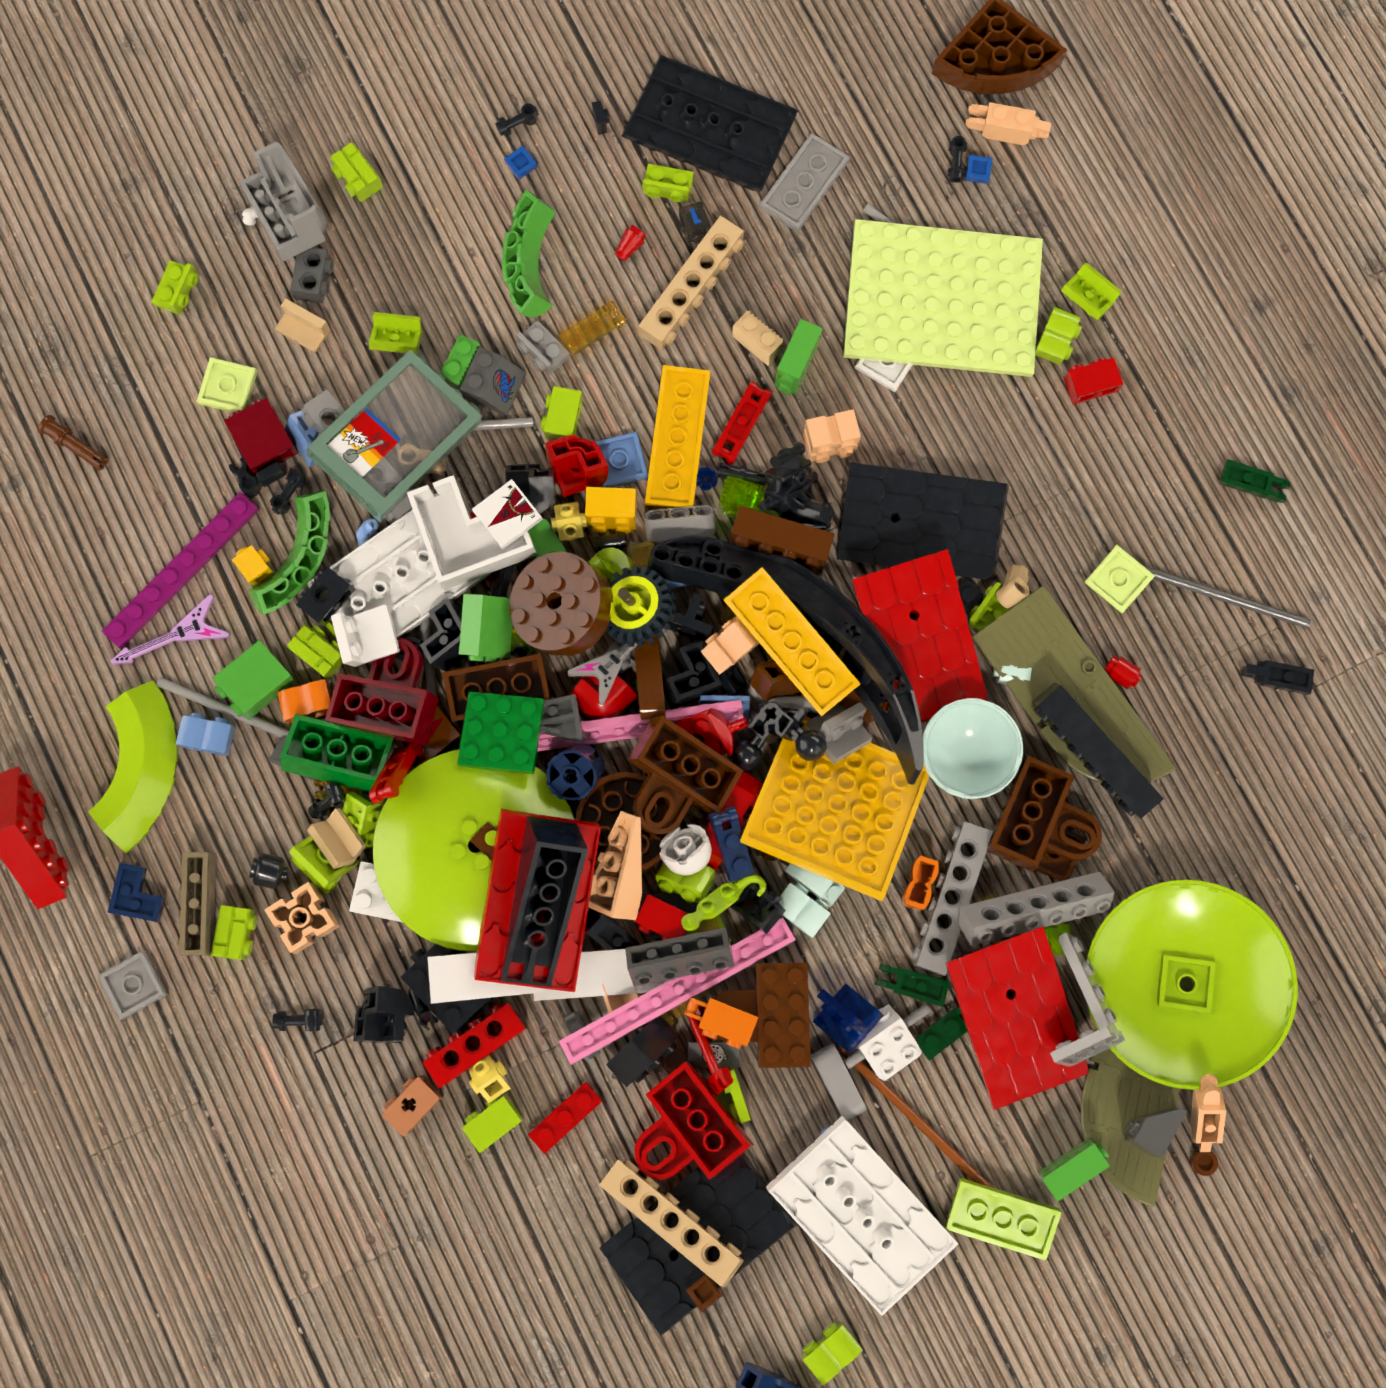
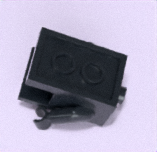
(452, 1014)

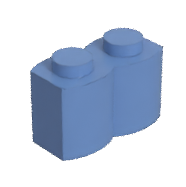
(205, 735)

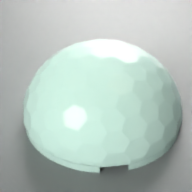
(972, 748)

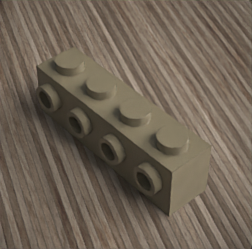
(197, 903)

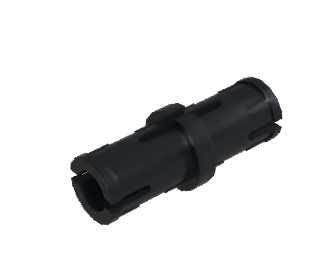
(741, 473)

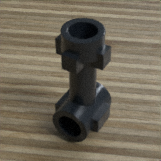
(528, 116)
(956, 148)
(279, 502)
(334, 797)
(311, 1019)

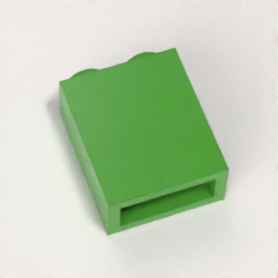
(798, 357)
(485, 628)
(252, 680)
(1074, 1168)

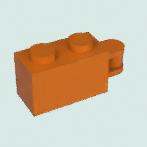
(723, 1021)

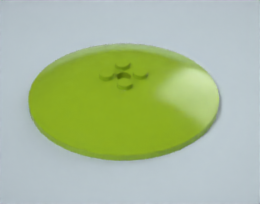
(425, 838)
(1239, 972)

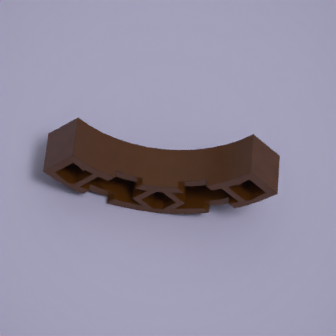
(772, 682)

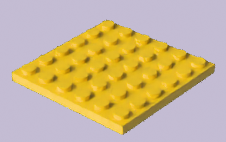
(837, 817)

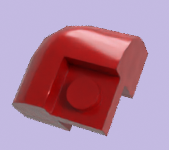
(576, 464)
(617, 703)

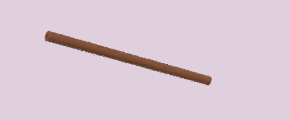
(918, 1121)

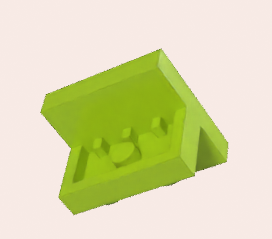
(316, 867)

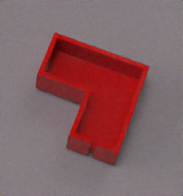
(23, 842)

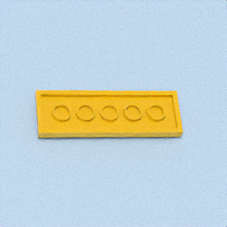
(677, 437)
(792, 641)

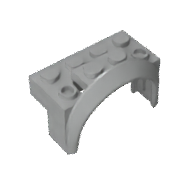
(292, 221)

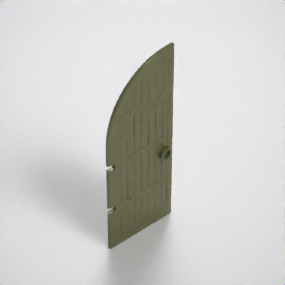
(1042, 638)
(1108, 1103)

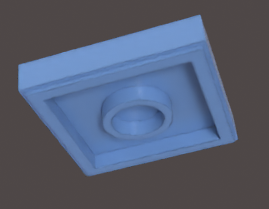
(623, 460)

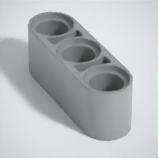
(679, 522)
(838, 1082)

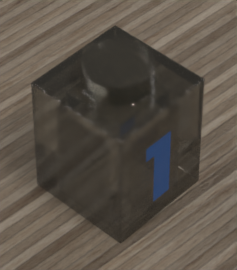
(694, 222)

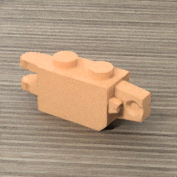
(1208, 1113)

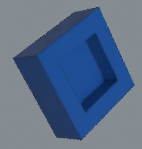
(520, 163)
(978, 169)

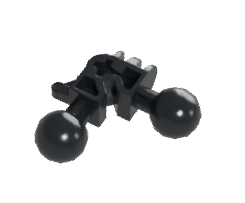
(767, 728)

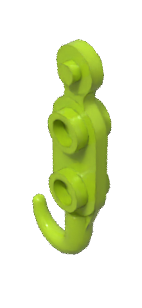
(720, 900)

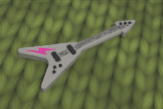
(604, 668)

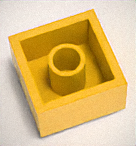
(611, 509)

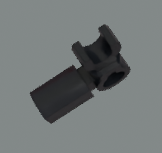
(251, 484)

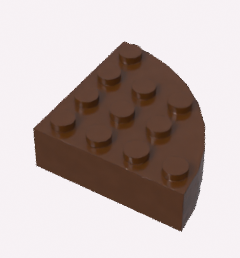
(998, 53)

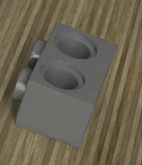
(305, 275)

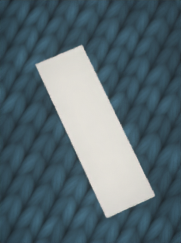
(598, 969)
(453, 980)

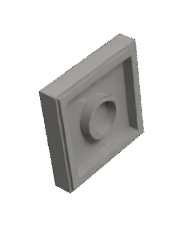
(133, 985)

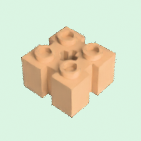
(831, 436)
(729, 645)
(287, 913)

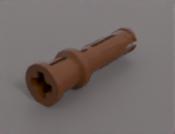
(64, 437)

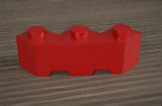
(743, 799)

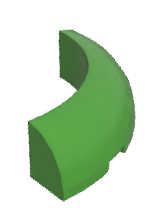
(522, 252)
(303, 558)

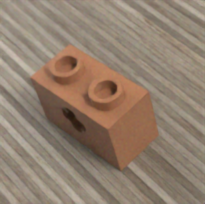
(425, 1097)

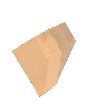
(618, 877)

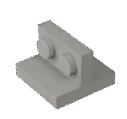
(841, 730)

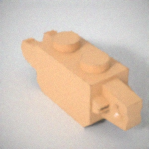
(1007, 123)

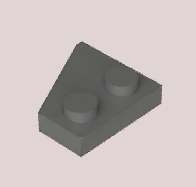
(562, 718)

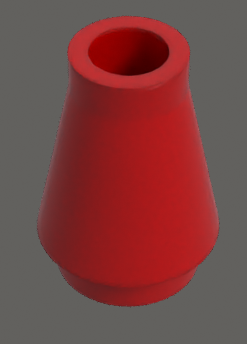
(630, 242)

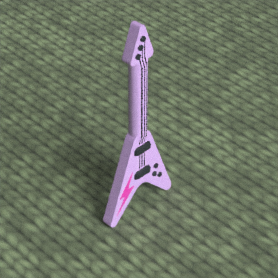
(188, 629)

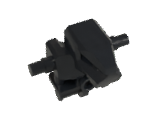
(792, 488)

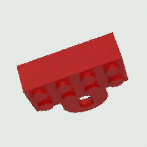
(692, 1124)

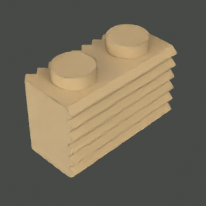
(757, 338)

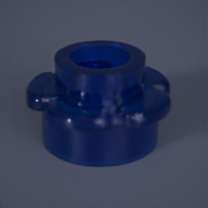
(710, 474)

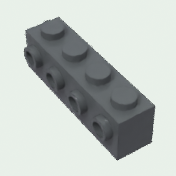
(679, 957)

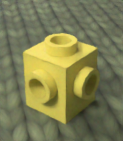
(568, 521)
(489, 1078)

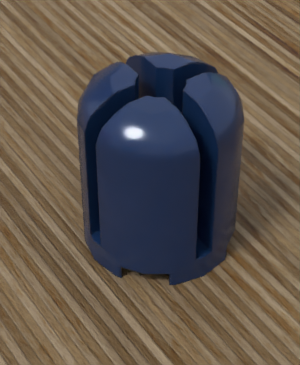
(588, 772)

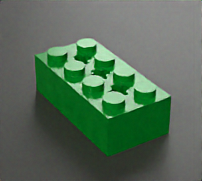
(335, 753)

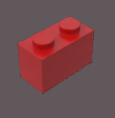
(1093, 380)
(660, 918)

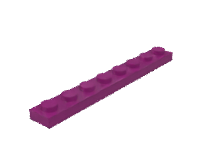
(180, 570)

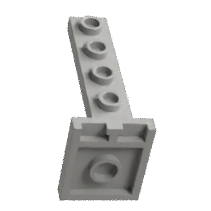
(1090, 1041)

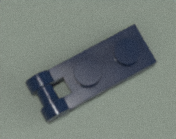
(732, 851)

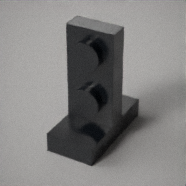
(607, 932)

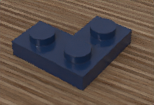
(129, 900)

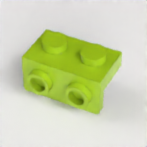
(1091, 291)
(395, 333)
(988, 610)

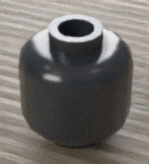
(268, 871)

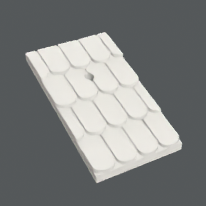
(401, 569)
(861, 1215)

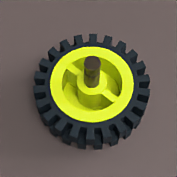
(639, 606)

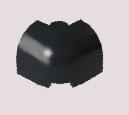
(534, 483)
(382, 1016)

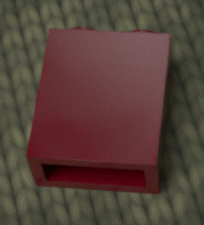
(260, 435)

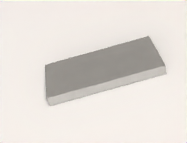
(804, 182)

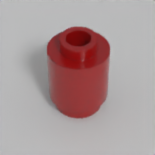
(1123, 672)

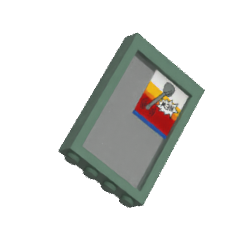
(394, 435)

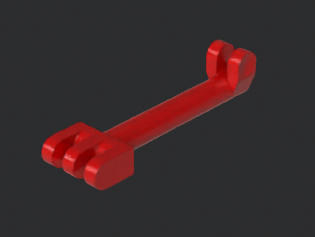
(720, 1077)

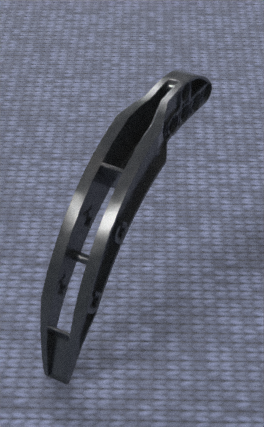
(726, 566)

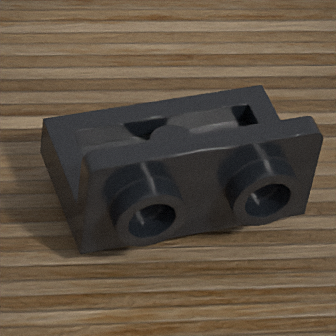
(759, 910)

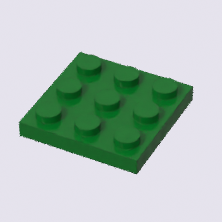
(501, 732)

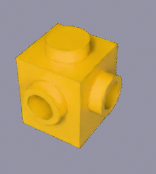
(253, 565)

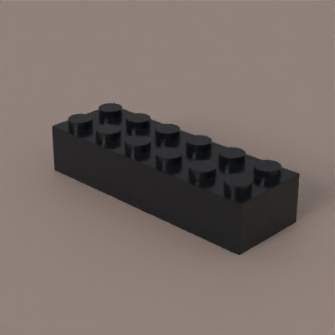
(1099, 752)

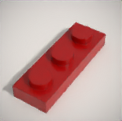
(565, 1117)

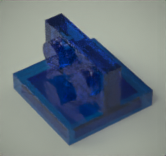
(846, 1017)

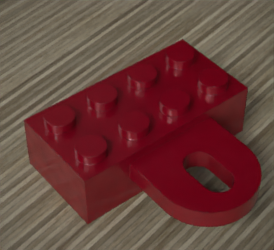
(386, 701)

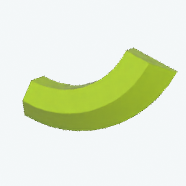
(144, 766)

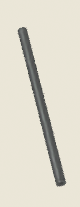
(1229, 598)

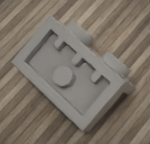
(542, 347)

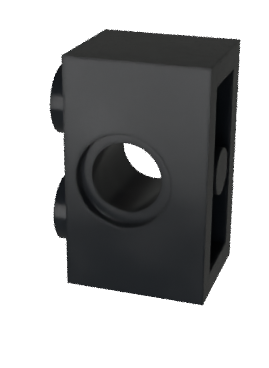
(338, 594)

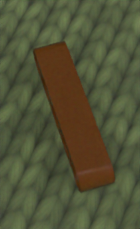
(649, 680)

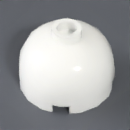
(686, 850)

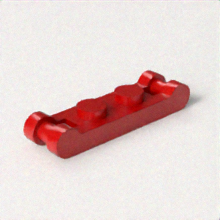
(742, 422)
(394, 772)

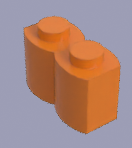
(305, 700)
(921, 876)

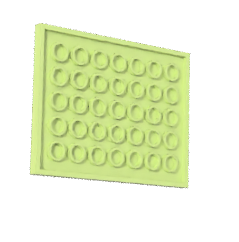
(943, 298)

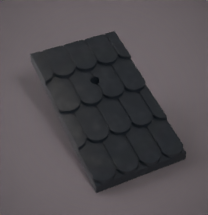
(710, 123)
(934, 516)
(731, 1204)

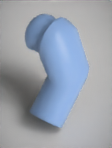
(366, 531)

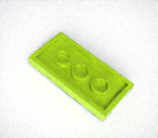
(1003, 1219)

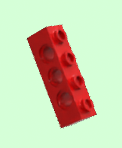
(444, 1073)

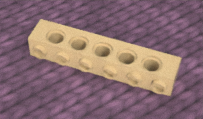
(721, 233)
(616, 1185)

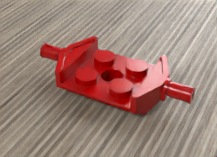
(714, 728)

